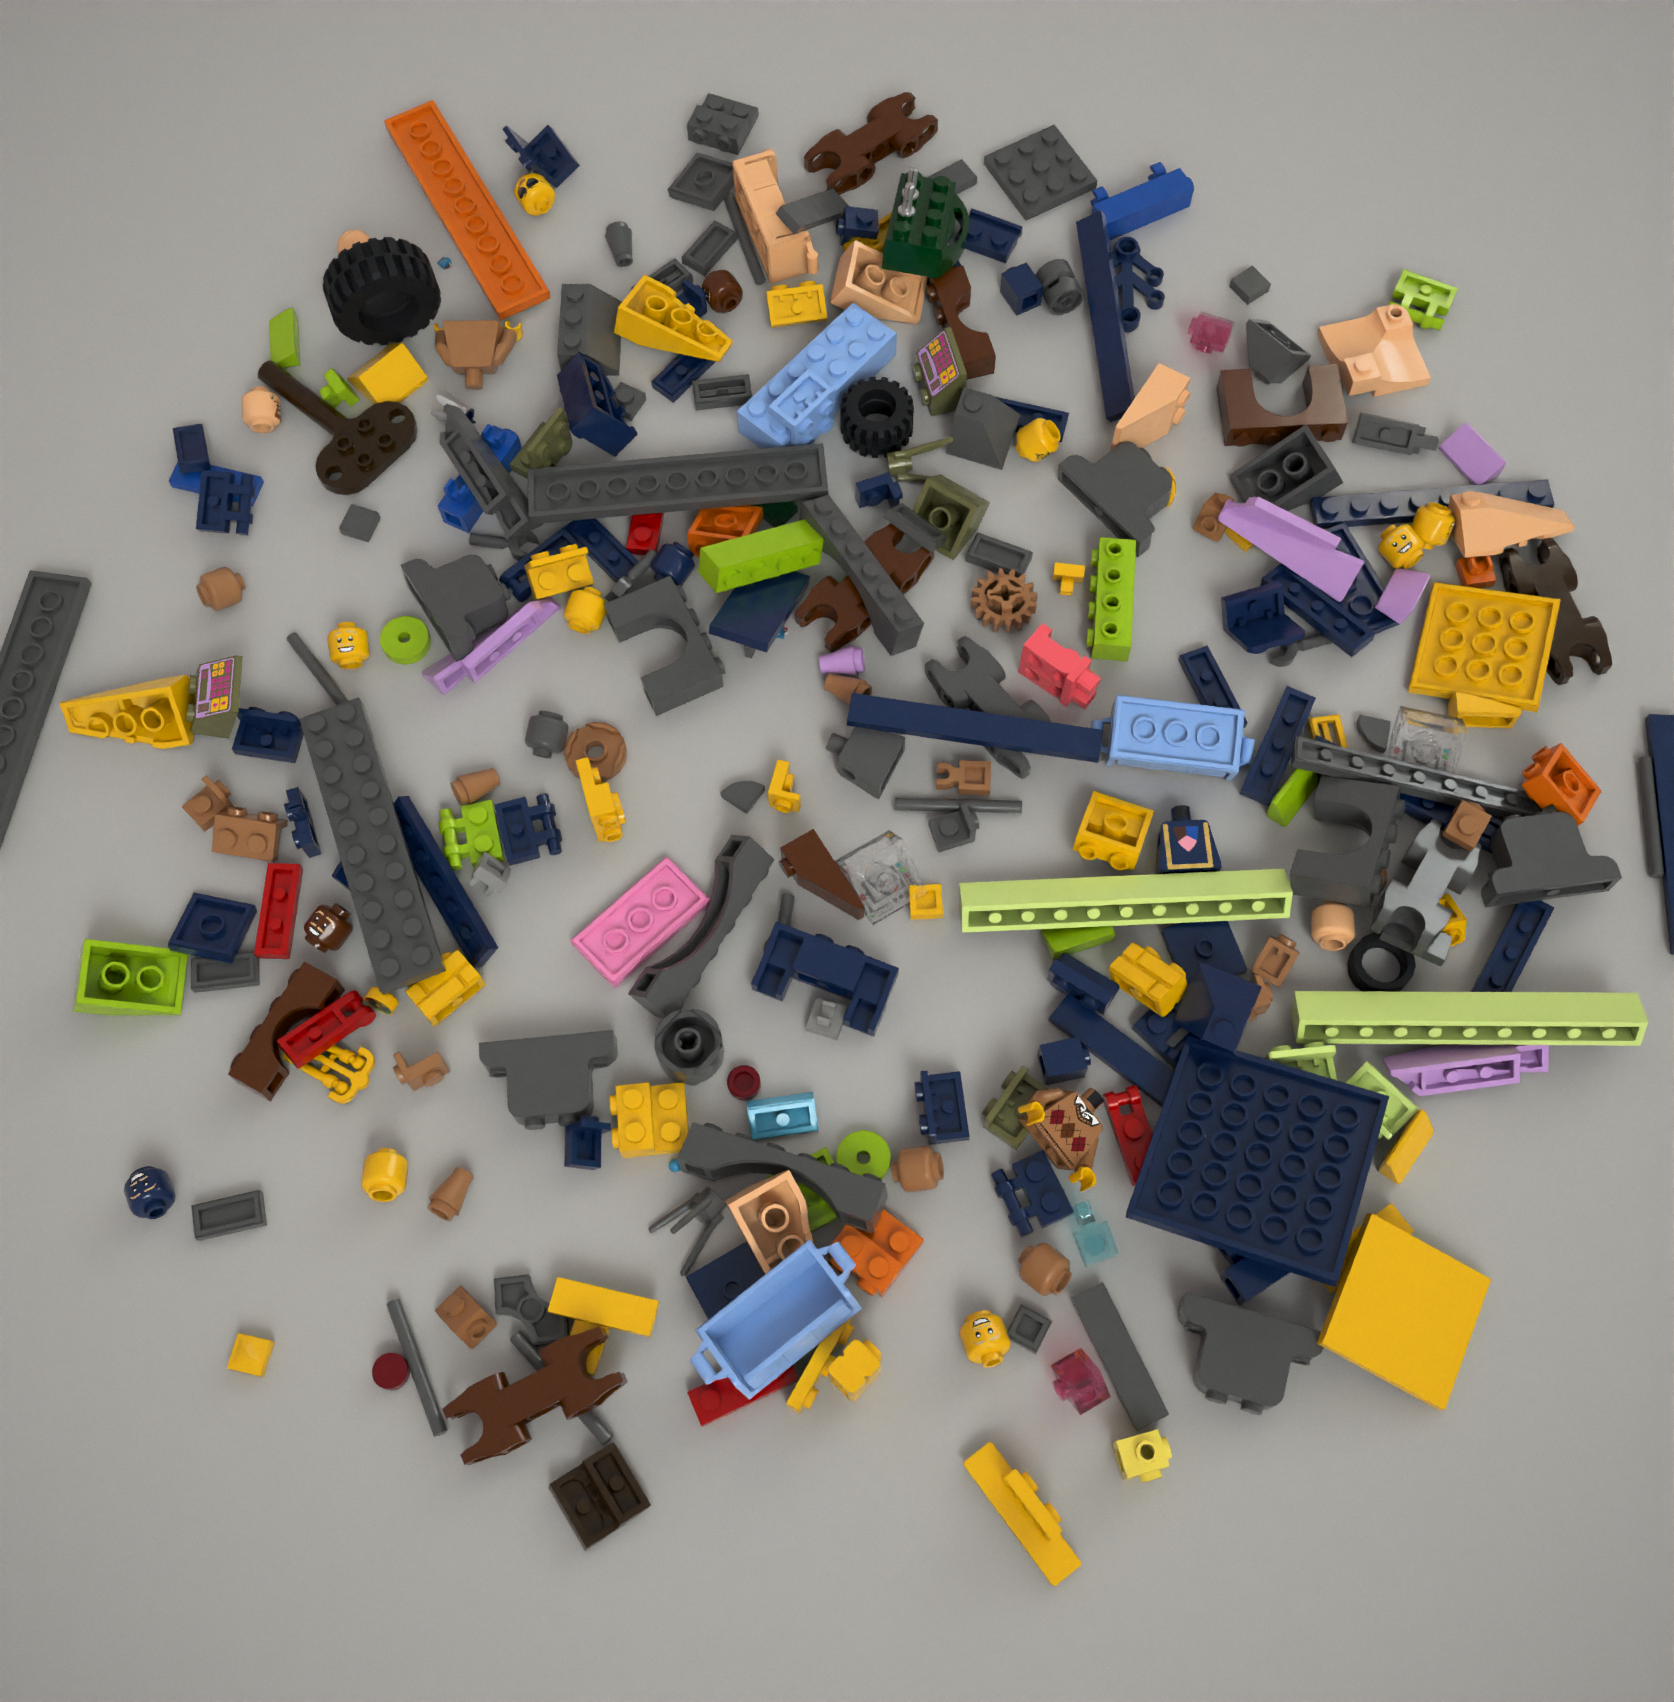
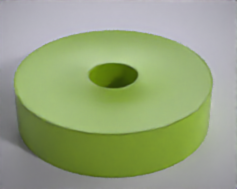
(402, 628)
(865, 1143)

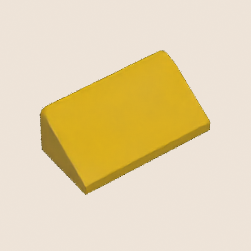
(1407, 1147)

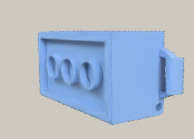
(1176, 737)
(777, 1319)

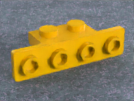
(1023, 1512)

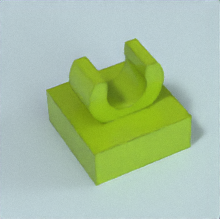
(337, 390)

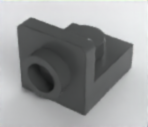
(954, 828)

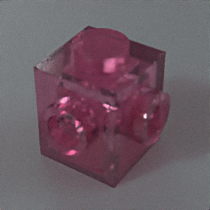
(1210, 332)
(1079, 1381)

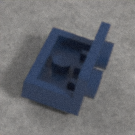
(268, 735)
(1083, 982)
(943, 1106)

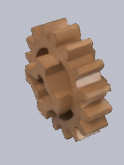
(989, 603)

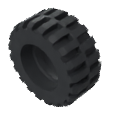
(381, 291)

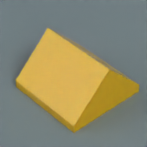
(389, 375)

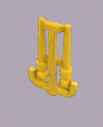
(359, 1079)

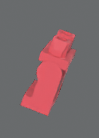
(1058, 669)

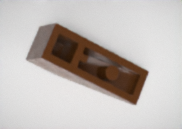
(818, 873)

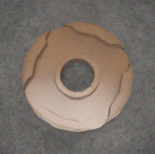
(600, 735)

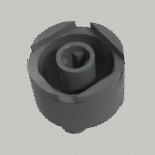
(694, 1064)

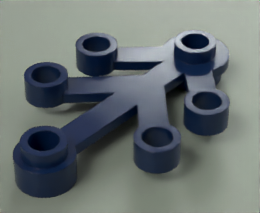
(1127, 253)

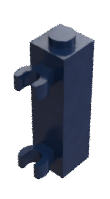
(1248, 1277)

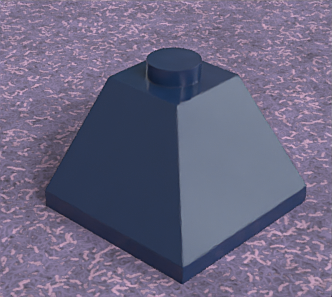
(1217, 1006)

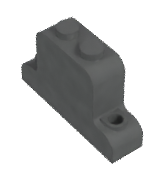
(1120, 490)
(458, 599)
(1544, 860)
(549, 1074)
(1244, 1352)

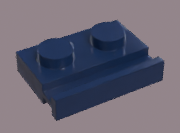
(991, 236)

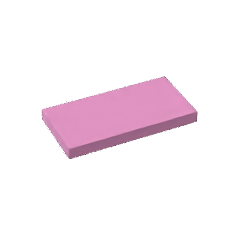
(640, 922)

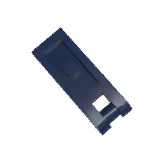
(511, 576)

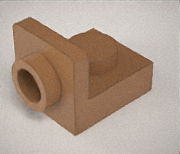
(208, 803)
(1276, 959)

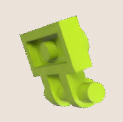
(1426, 294)
(481, 832)

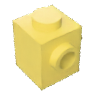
(1142, 1456)

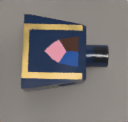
(1186, 845)

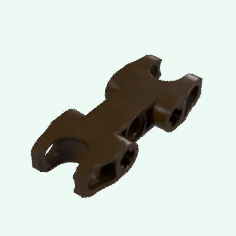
(1572, 633)

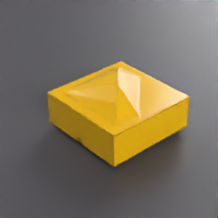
(250, 1355)

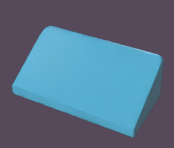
(782, 1115)

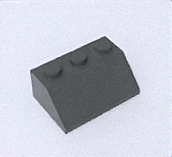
(589, 327)

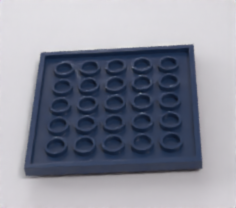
(1259, 1160)

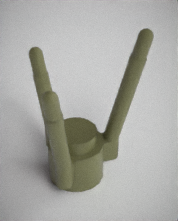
(901, 462)

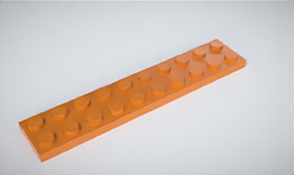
(467, 210)

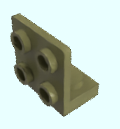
(545, 445)

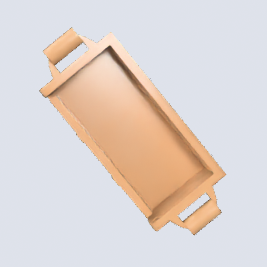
(758, 200)

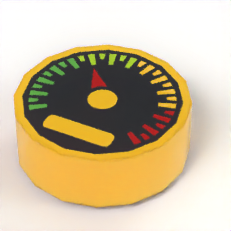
(384, 1003)

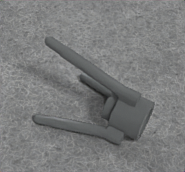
(704, 1207)

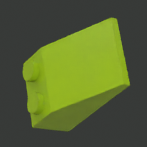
(129, 979)

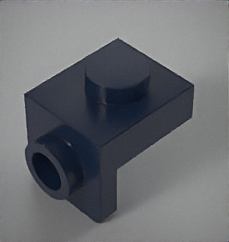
(857, 223)
(584, 1143)

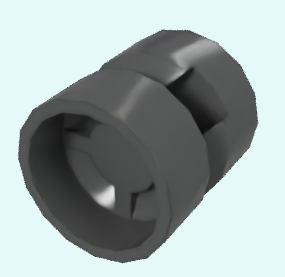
(1060, 287)

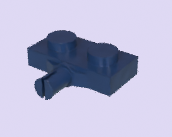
(298, 811)

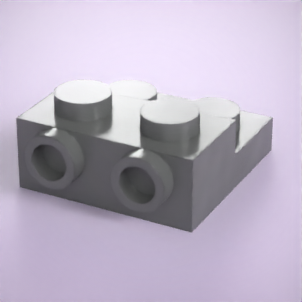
(722, 123)

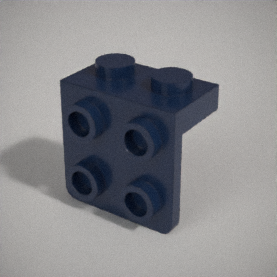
(544, 154)
(1258, 619)

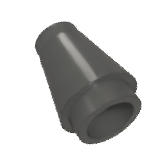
(620, 242)

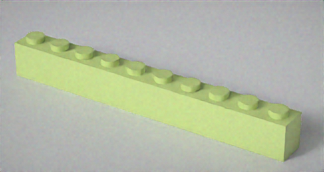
(1124, 900)
(1468, 1018)

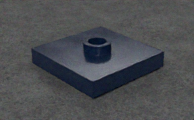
(212, 928)
(1204, 942)
(725, 1279)

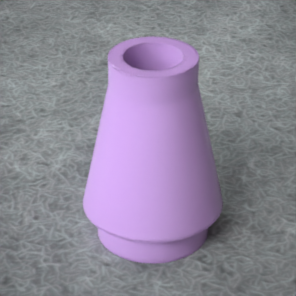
(843, 661)

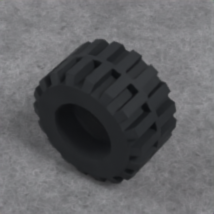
(876, 398)

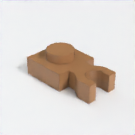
(970, 777)

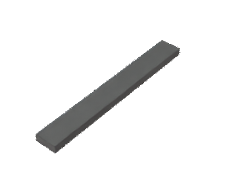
(1411, 778)

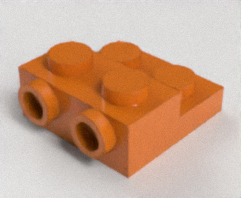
(722, 524)
(1560, 781)
(878, 1255)

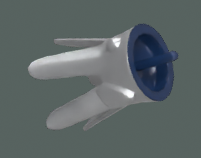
(469, 412)

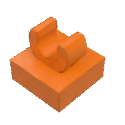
(1476, 571)

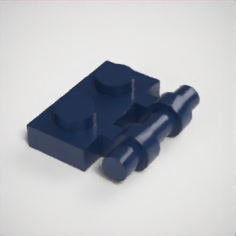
(216, 502)
(518, 831)
(1041, 1188)

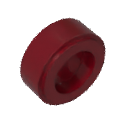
(744, 1082)
(390, 1371)

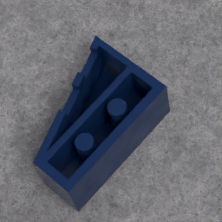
(590, 406)

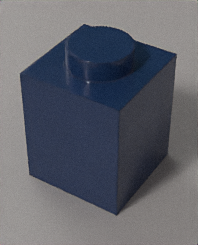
(1021, 288)
(1063, 1060)

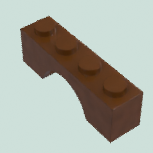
(951, 296)
(261, 1063)

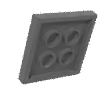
(1040, 172)

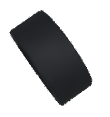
(1365, 982)

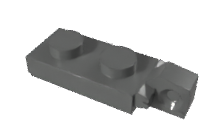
(1392, 435)

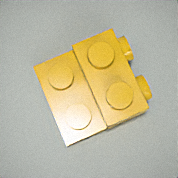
(603, 805)
(1112, 831)
(649, 1119)

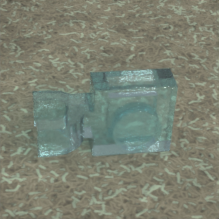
(1094, 1239)

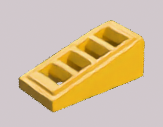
(1482, 711)

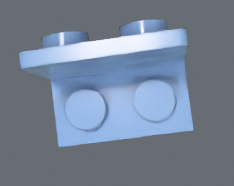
(805, 408)

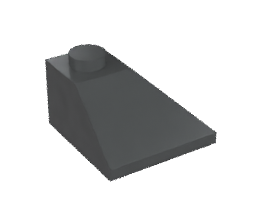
(1272, 352)
(982, 429)

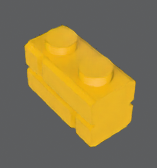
(1149, 978)
(446, 991)
(855, 1369)

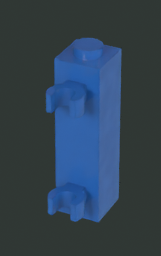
(1144, 203)
(459, 505)

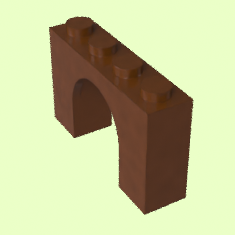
(1249, 423)

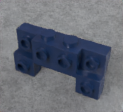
(830, 968)

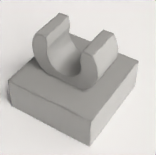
(491, 873)
(826, 1018)

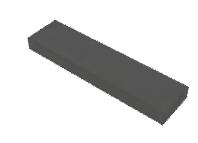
(812, 211)
(1119, 1356)

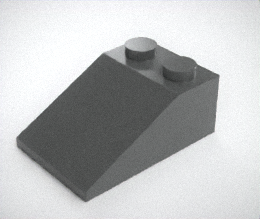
(1288, 472)

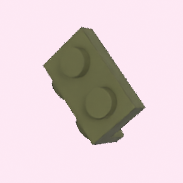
(1003, 1114)

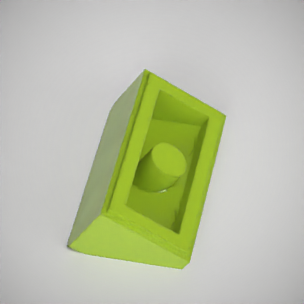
(285, 339)
(1292, 796)
(1075, 939)

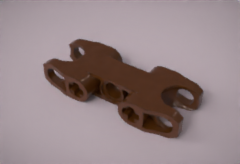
(857, 153)
(842, 600)
(508, 1407)

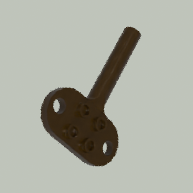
(360, 445)

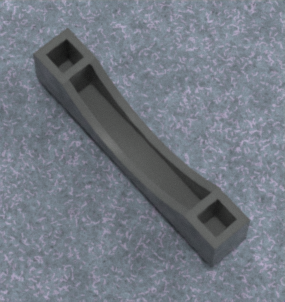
(890, 613)
(737, 874)
(717, 1155)

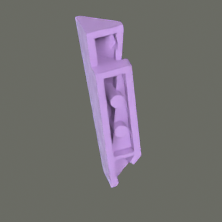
(1294, 543)
(491, 646)
(1465, 1067)

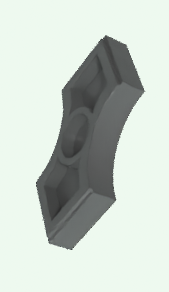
(519, 1300)

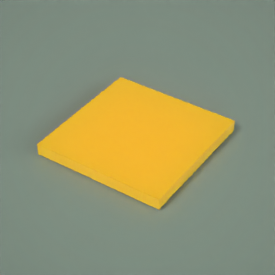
(1485, 645)
(1404, 1311)

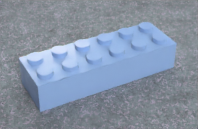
(841, 355)

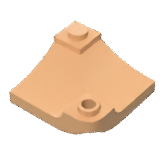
(1375, 352)

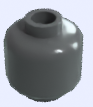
(546, 734)

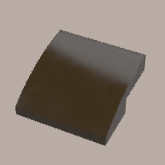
(599, 1496)

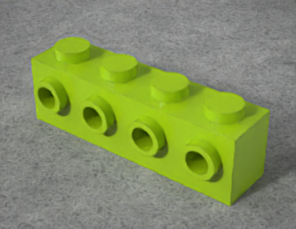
(760, 556)
(1113, 599)

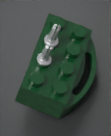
(924, 225)

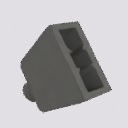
(867, 757)

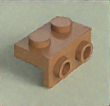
(247, 834)

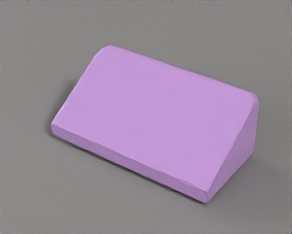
(1472, 455)
(1402, 593)

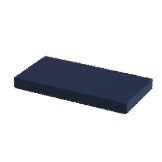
(1366, 587)
(759, 610)

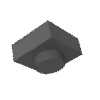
(630, 399)

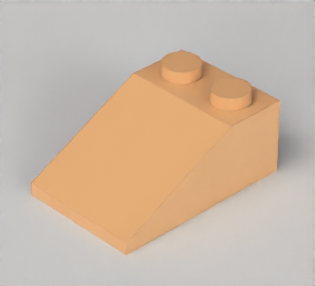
(877, 290)
(1154, 408)

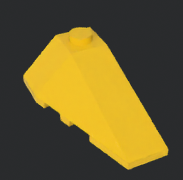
(662, 322)
(138, 713)

